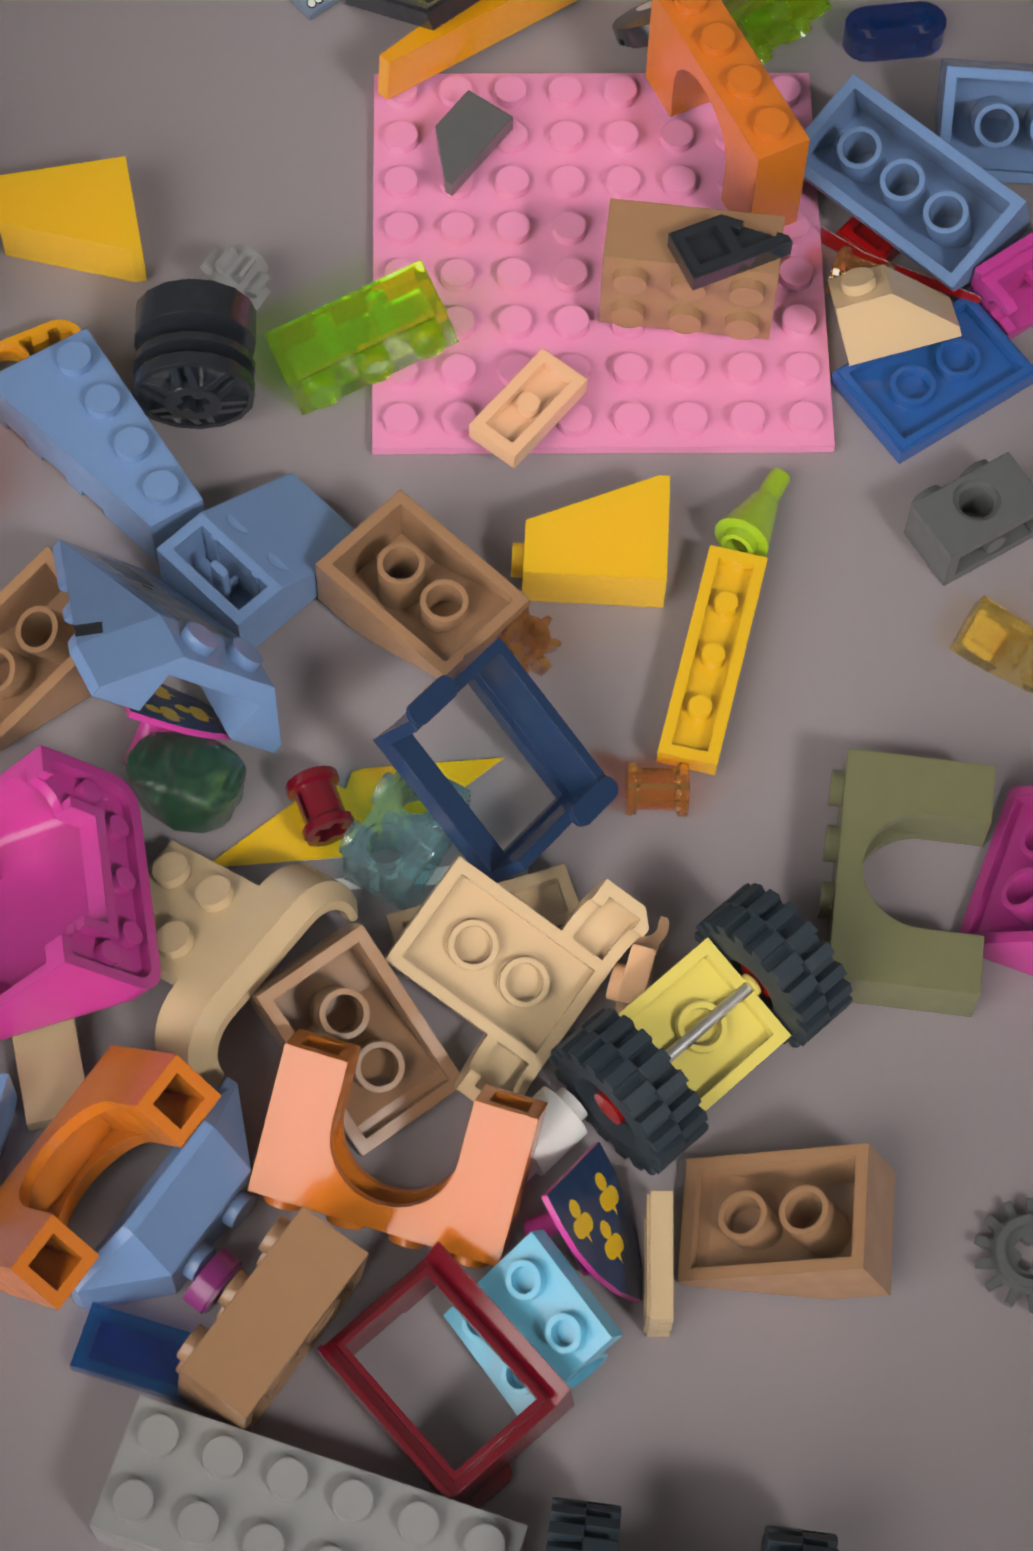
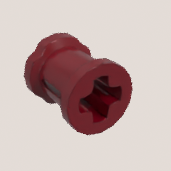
(319, 805)

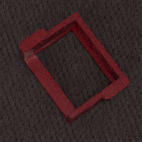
(489, 1467)

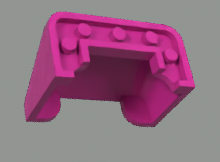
(71, 893)

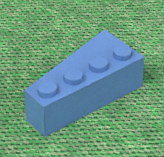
(96, 434)

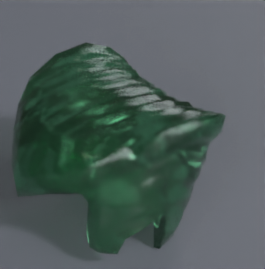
(187, 780)

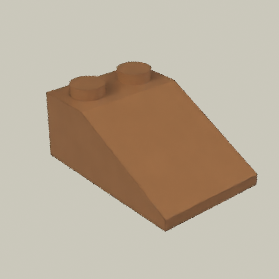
(416, 588)
(35, 659)
(355, 997)
(790, 1223)

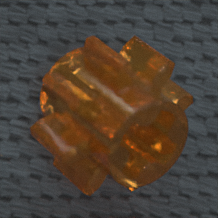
(532, 633)

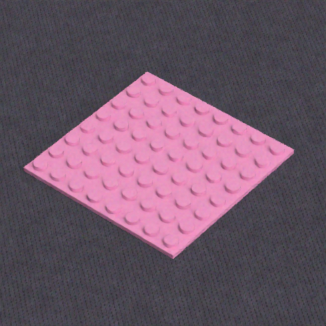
(524, 273)

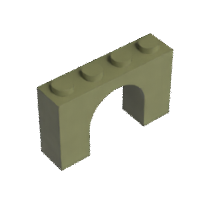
(888, 801)

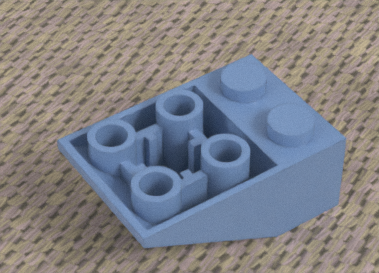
(253, 556)

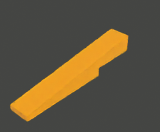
(480, 26)

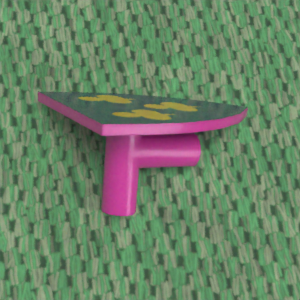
(175, 712)
(595, 1223)

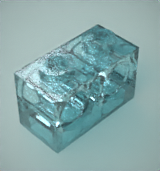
(390, 827)

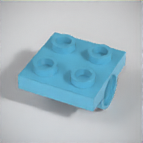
(550, 1309)

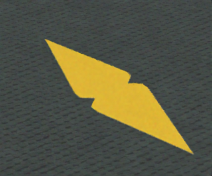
(282, 835)

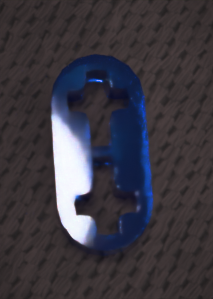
(894, 31)

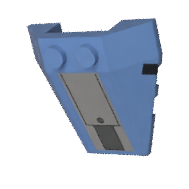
(141, 631)

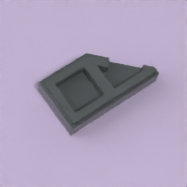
(469, 137)

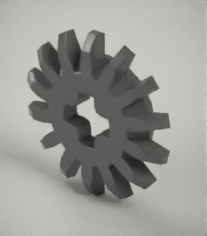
(1005, 1255)

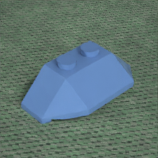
(177, 1213)

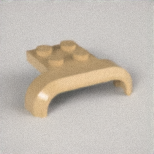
(223, 941)
(512, 967)

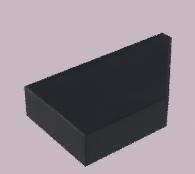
(723, 249)

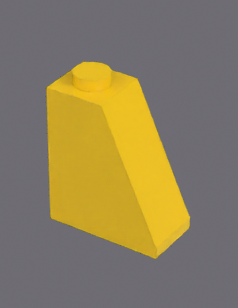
(74, 218)
(599, 549)

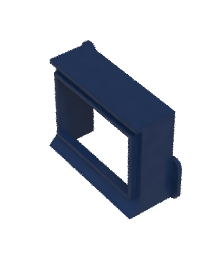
(537, 732)

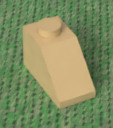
(888, 313)

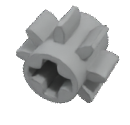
(239, 268)

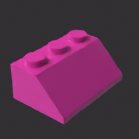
(1004, 889)

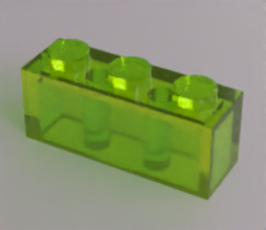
(362, 337)

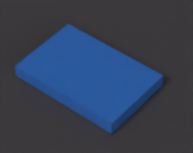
(938, 387)

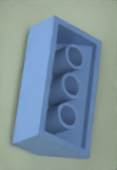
(988, 115)
(910, 185)

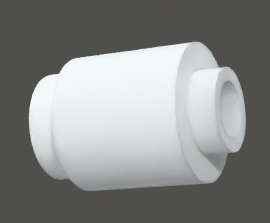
(560, 1129)

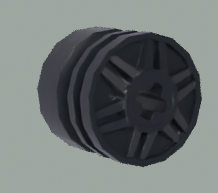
(194, 354)

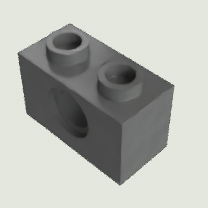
(958, 543)

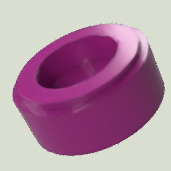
(212, 1281)

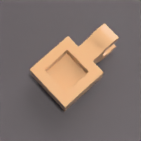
(635, 977)

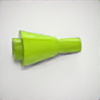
(752, 522)

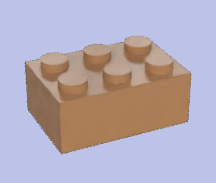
(649, 290)
(269, 1320)

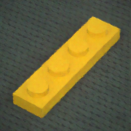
(712, 659)

